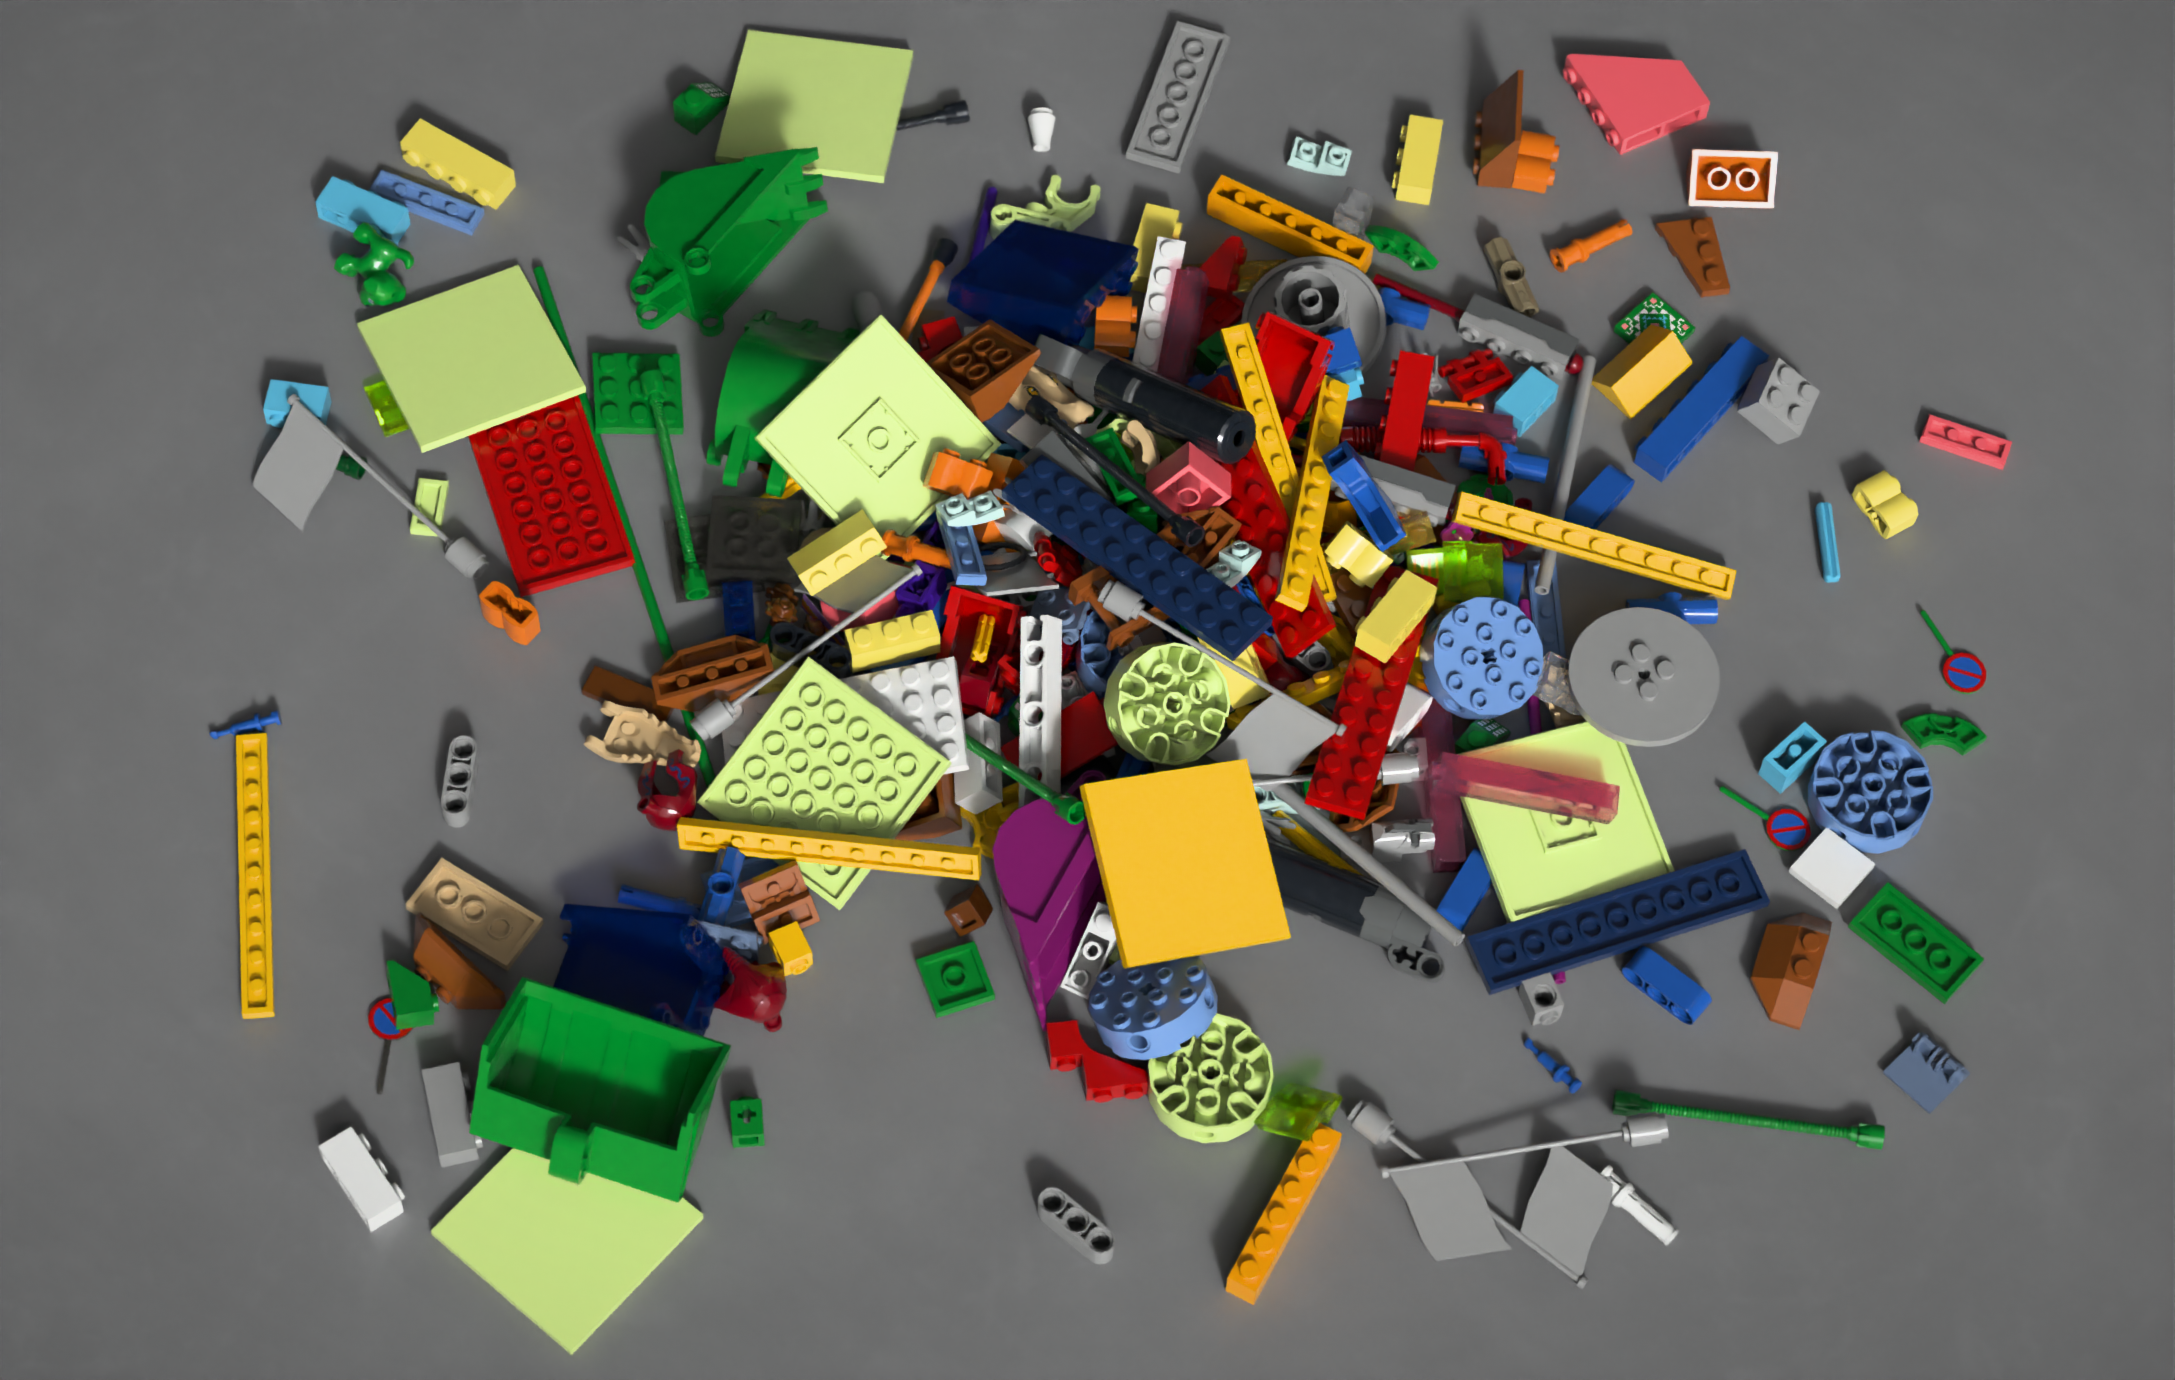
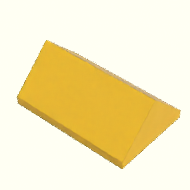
(1642, 370)

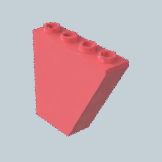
(1636, 96)

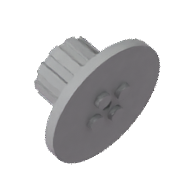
(1322, 296)
(1643, 676)

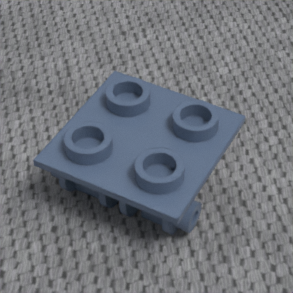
(1059, 605)
(743, 941)
(1926, 1072)

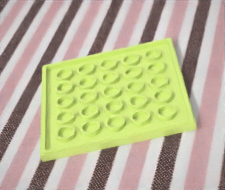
(829, 766)

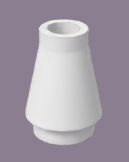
(1041, 127)

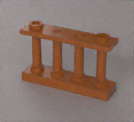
(1087, 589)

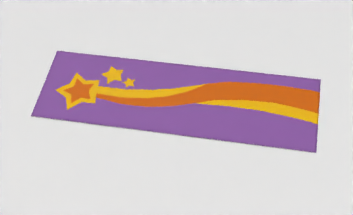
(809, 608)

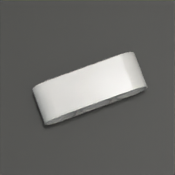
(1412, 709)

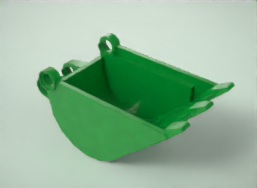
(719, 232)
(761, 378)

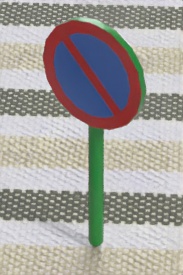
(1961, 670)
(1784, 828)

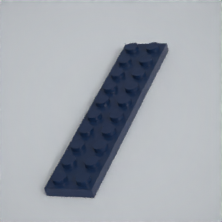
(1137, 557)
(1617, 921)

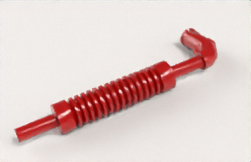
(1434, 440)

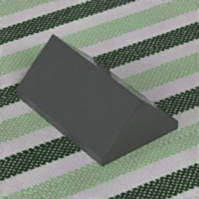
(1063, 454)

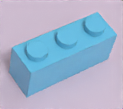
(350, 206)

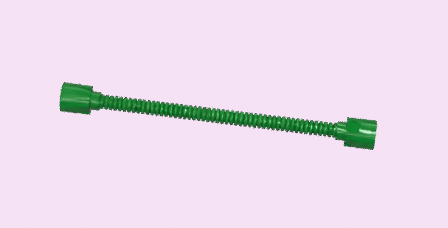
(694, 579)
(1065, 805)
(1865, 1134)

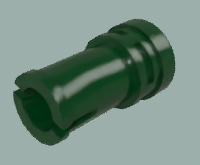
(351, 467)

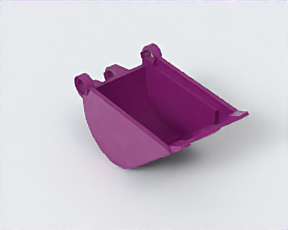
(1047, 890)

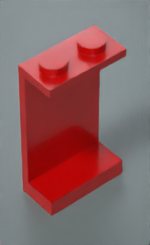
(1082, 735)

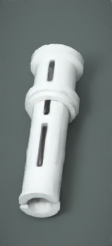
(1625, 1197)

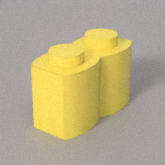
(1885, 504)
(1358, 555)

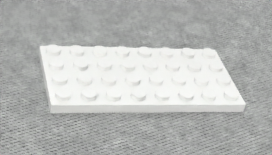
(917, 696)

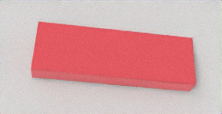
(1965, 441)

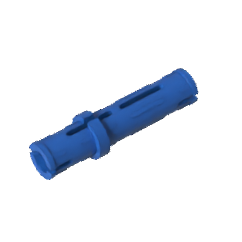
(657, 902)

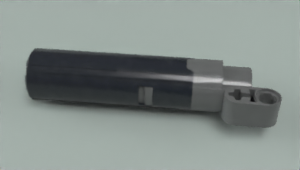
(1150, 398)
(1353, 906)

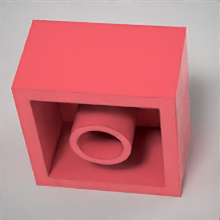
(1189, 481)

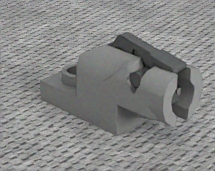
(1391, 839)

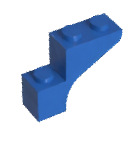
(1365, 495)

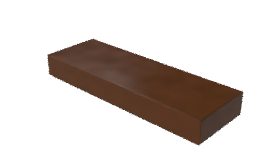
(614, 688)

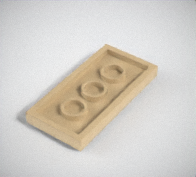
(475, 914)

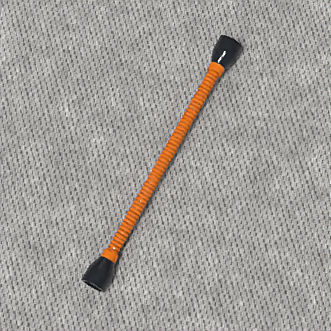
(942, 256)

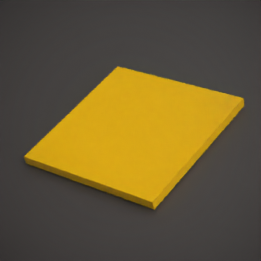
(1184, 862)

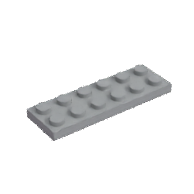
(1178, 97)

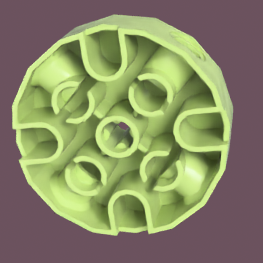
(1162, 730)
(1217, 1106)

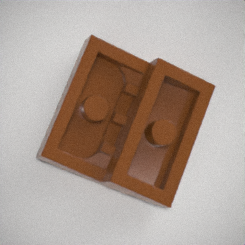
(778, 899)

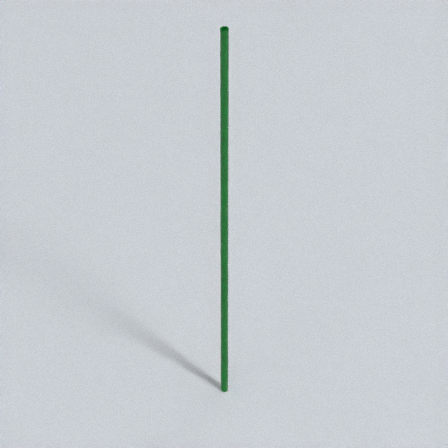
(638, 567)

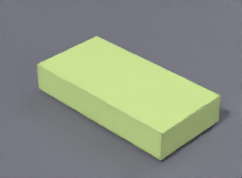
(431, 502)

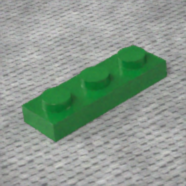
(1110, 446)

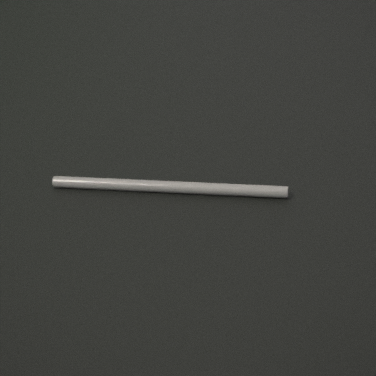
(1566, 468)
(1370, 864)

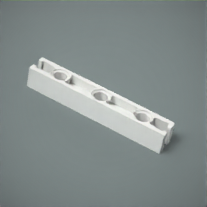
(1040, 692)

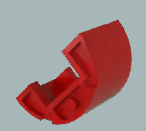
(1294, 366)
(957, 640)

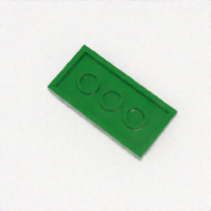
(1916, 943)

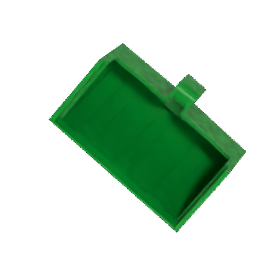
(596, 1089)

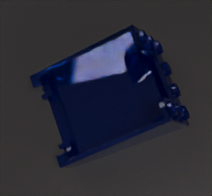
(1043, 281)
(643, 963)

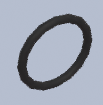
(994, 567)

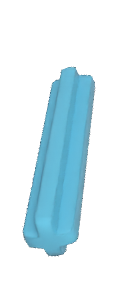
(1827, 542)

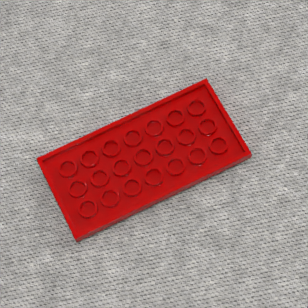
(551, 498)

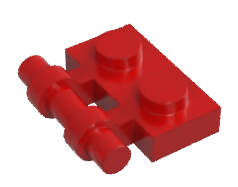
(1478, 380)
(1057, 559)

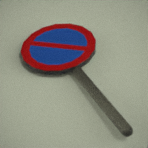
(383, 1026)

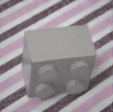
(1778, 401)

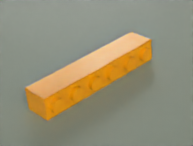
(1284, 225)
(1283, 1214)

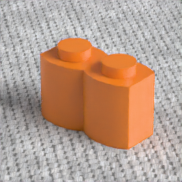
(1534, 162)
(1114, 324)
(955, 476)
(509, 613)

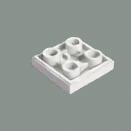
(1831, 868)

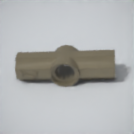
(1507, 266)

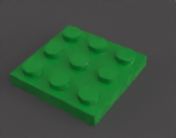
(619, 395)

